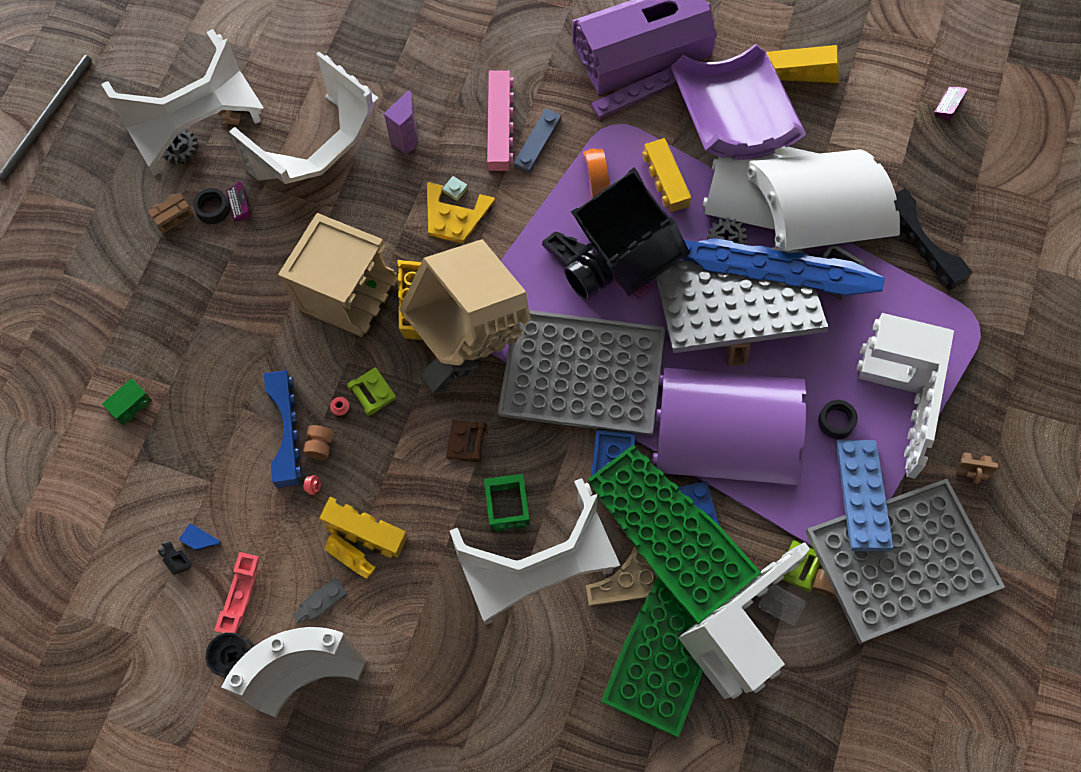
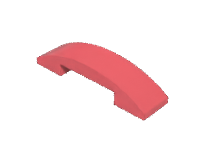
(239, 594)

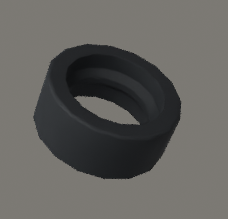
(208, 194)
(846, 408)

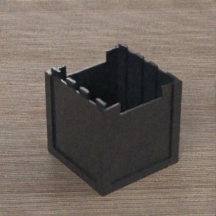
(631, 232)

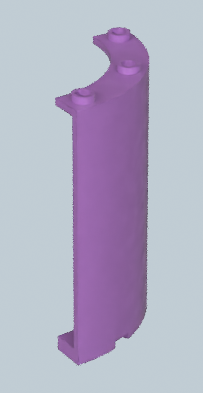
(738, 105)
(731, 426)

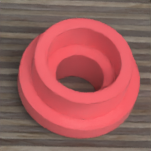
(339, 411)
(312, 484)

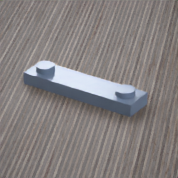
(537, 140)

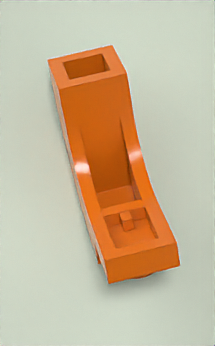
(597, 170)

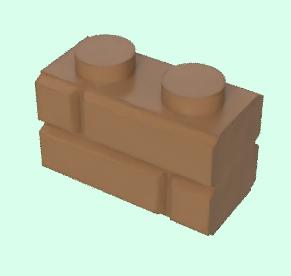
(170, 212)

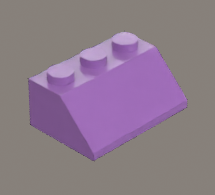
(402, 124)

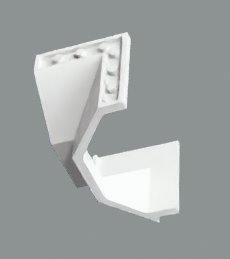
(354, 106)
(157, 121)
(504, 582)

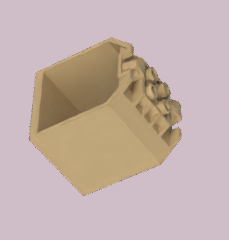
(465, 304)

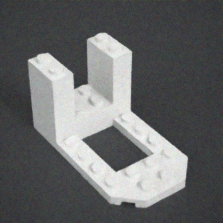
(915, 360)
(731, 645)

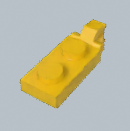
(349, 555)

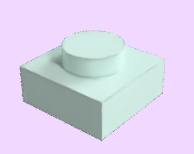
(454, 188)

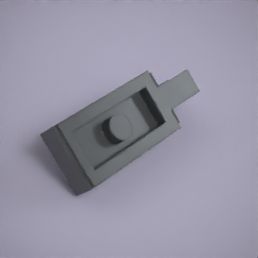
(320, 601)

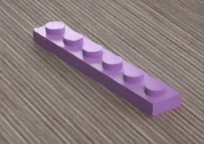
(634, 93)

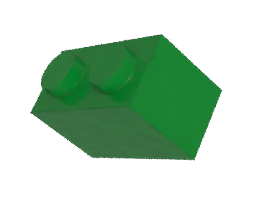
(127, 401)

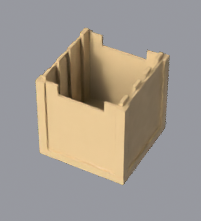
(330, 274)

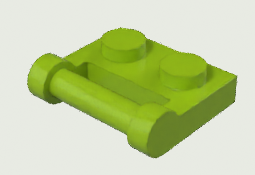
(377, 388)
(793, 576)

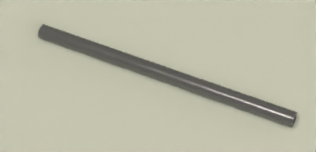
(44, 117)

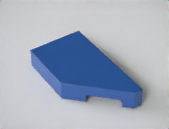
(197, 538)

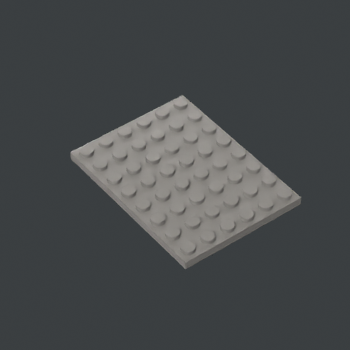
(731, 309)
(584, 373)
(930, 570)

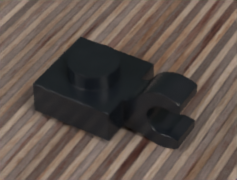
(174, 560)

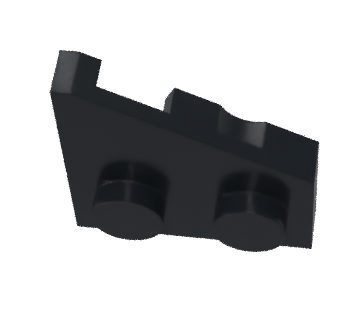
(565, 248)

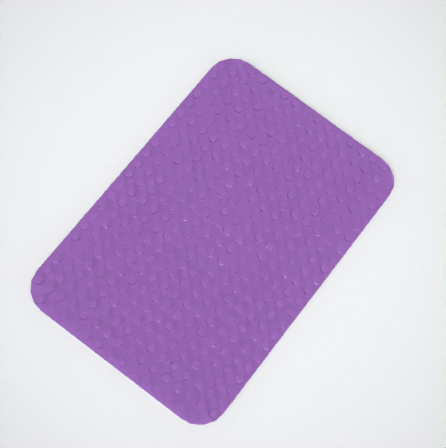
(822, 359)

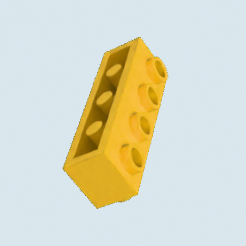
(667, 175)

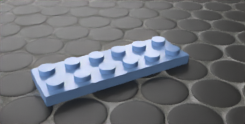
(863, 495)

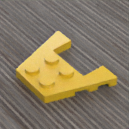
(452, 221)

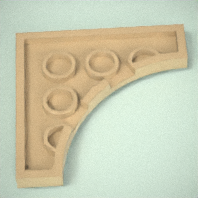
(627, 584)

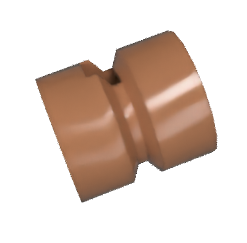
(318, 446)

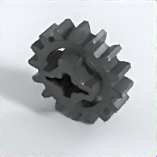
(181, 148)
(737, 237)

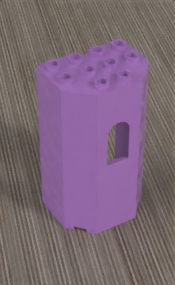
(625, 48)

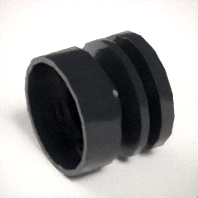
(588, 274)
(223, 649)

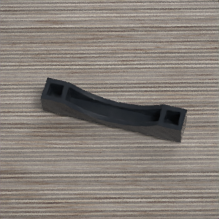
(949, 268)

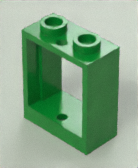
(505, 483)

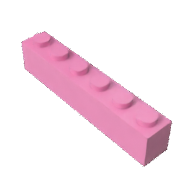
(499, 122)

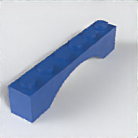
(285, 464)

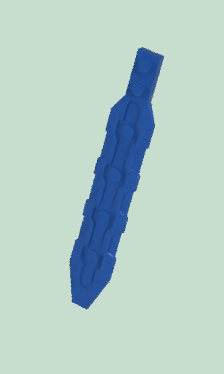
(793, 268)

